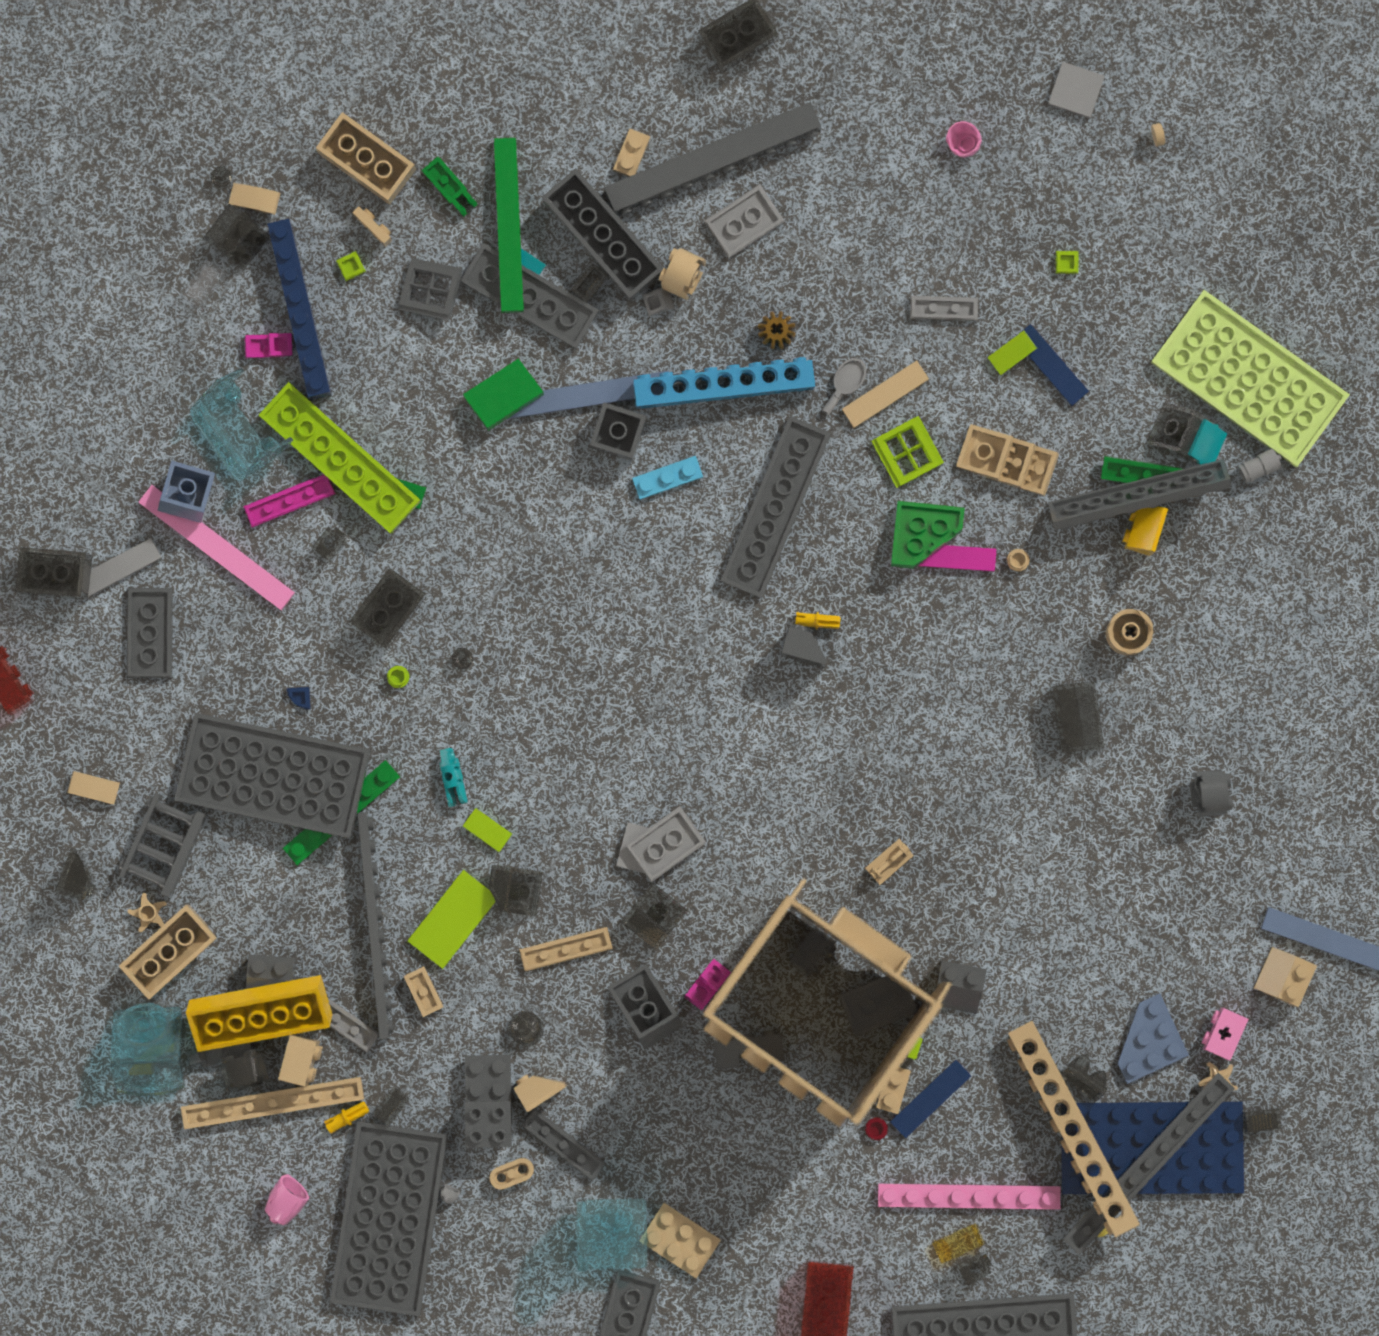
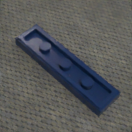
(1055, 369)
(930, 1098)

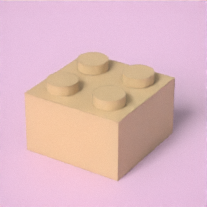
(300, 1060)

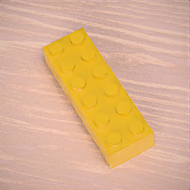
(259, 1013)

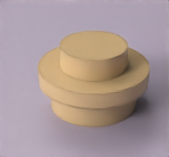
(1018, 560)

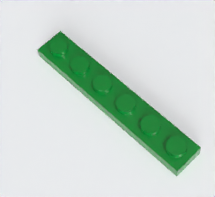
(374, 785)

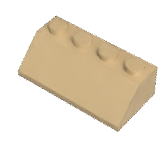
(168, 951)

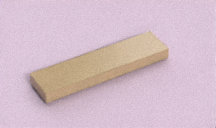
(885, 394)
(566, 949)

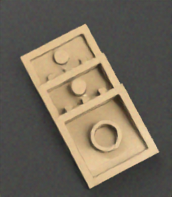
(1007, 460)

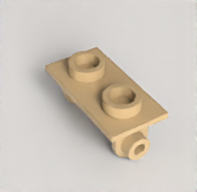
(889, 861)

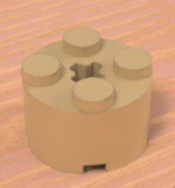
(682, 273)
(1142, 632)

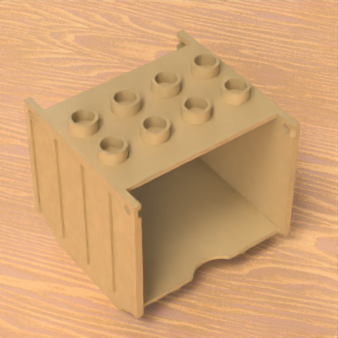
(873, 949)

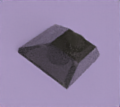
(76, 877)
(515, 889)

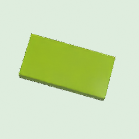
(1012, 352)
(487, 830)

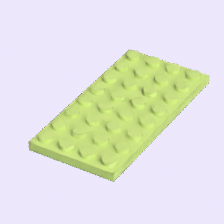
(1250, 378)

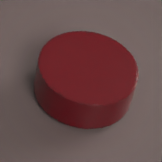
(876, 1128)

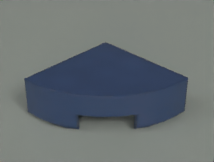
(300, 696)

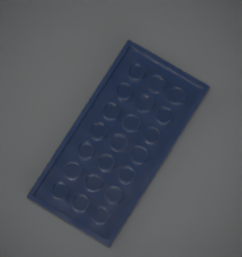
(1204, 1164)

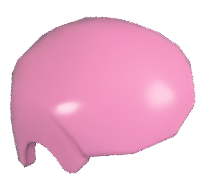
(963, 139)

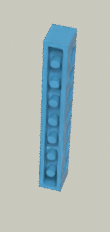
(646, 399)

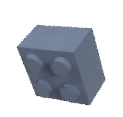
(186, 491)

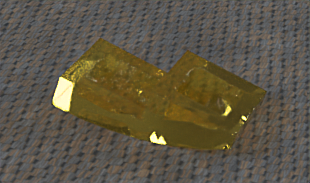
(958, 1243)

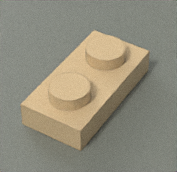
(631, 153)
(366, 218)
(423, 991)
(892, 1094)

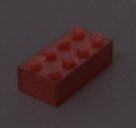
(826, 1298)

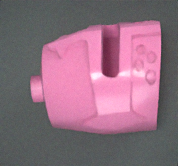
(282, 1204)

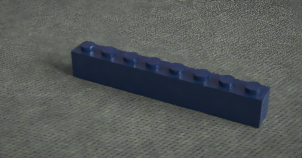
(299, 309)

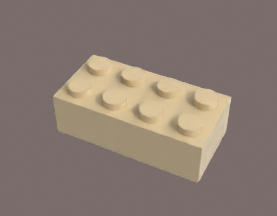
(366, 158)

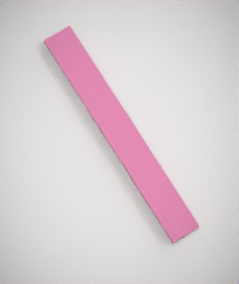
(222, 552)

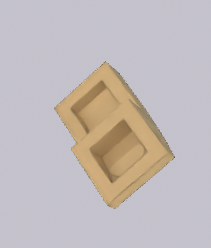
(254, 198)
(93, 787)

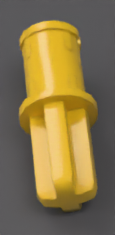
(818, 620)
(346, 1117)

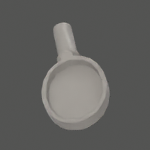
(846, 381)

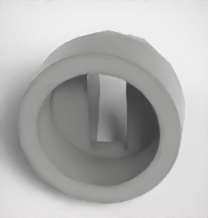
(449, 1194)

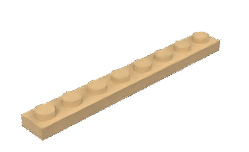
(272, 1102)

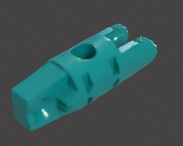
(450, 766)

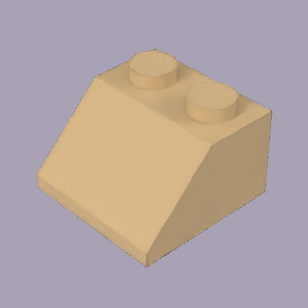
(1285, 977)

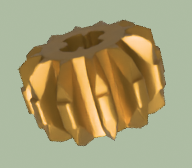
(776, 322)

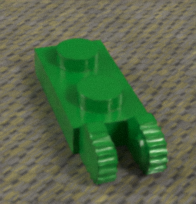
(448, 184)

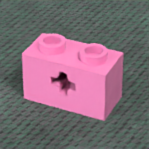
(1226, 1046)

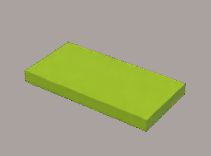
(452, 919)

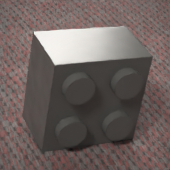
(618, 432)

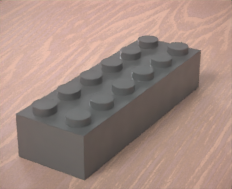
(602, 235)

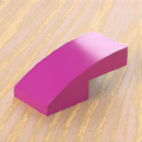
(268, 345)
(707, 984)

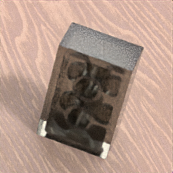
(738, 35)
(53, 573)
(388, 608)

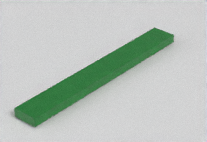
(508, 225)

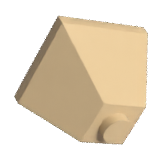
(536, 1090)

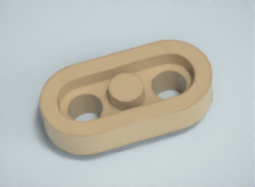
(512, 1174)

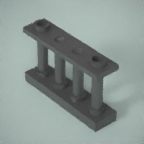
(176, 863)

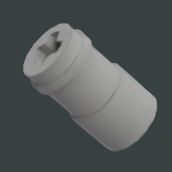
(1259, 466)

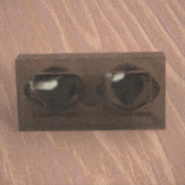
(1077, 1074)

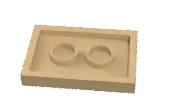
(680, 1240)

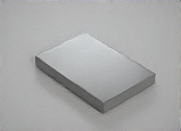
(744, 221)
(665, 844)

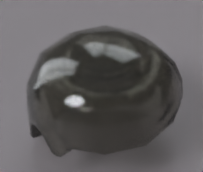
(526, 1028)

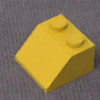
(1145, 530)

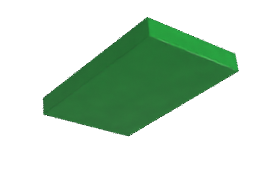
(503, 394)

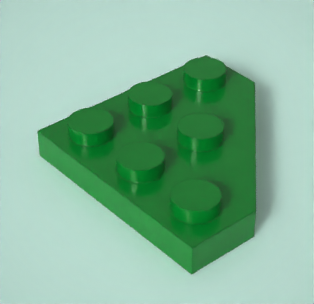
(922, 531)

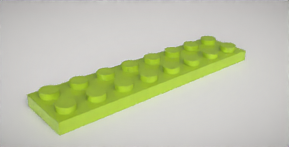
(340, 458)

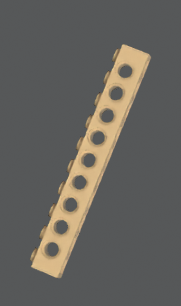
(1029, 1034)

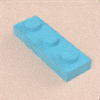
(667, 477)

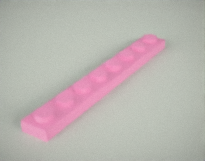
(968, 1196)

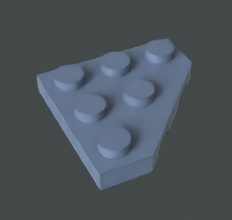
(1150, 1041)

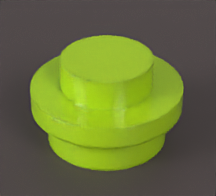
(398, 677)

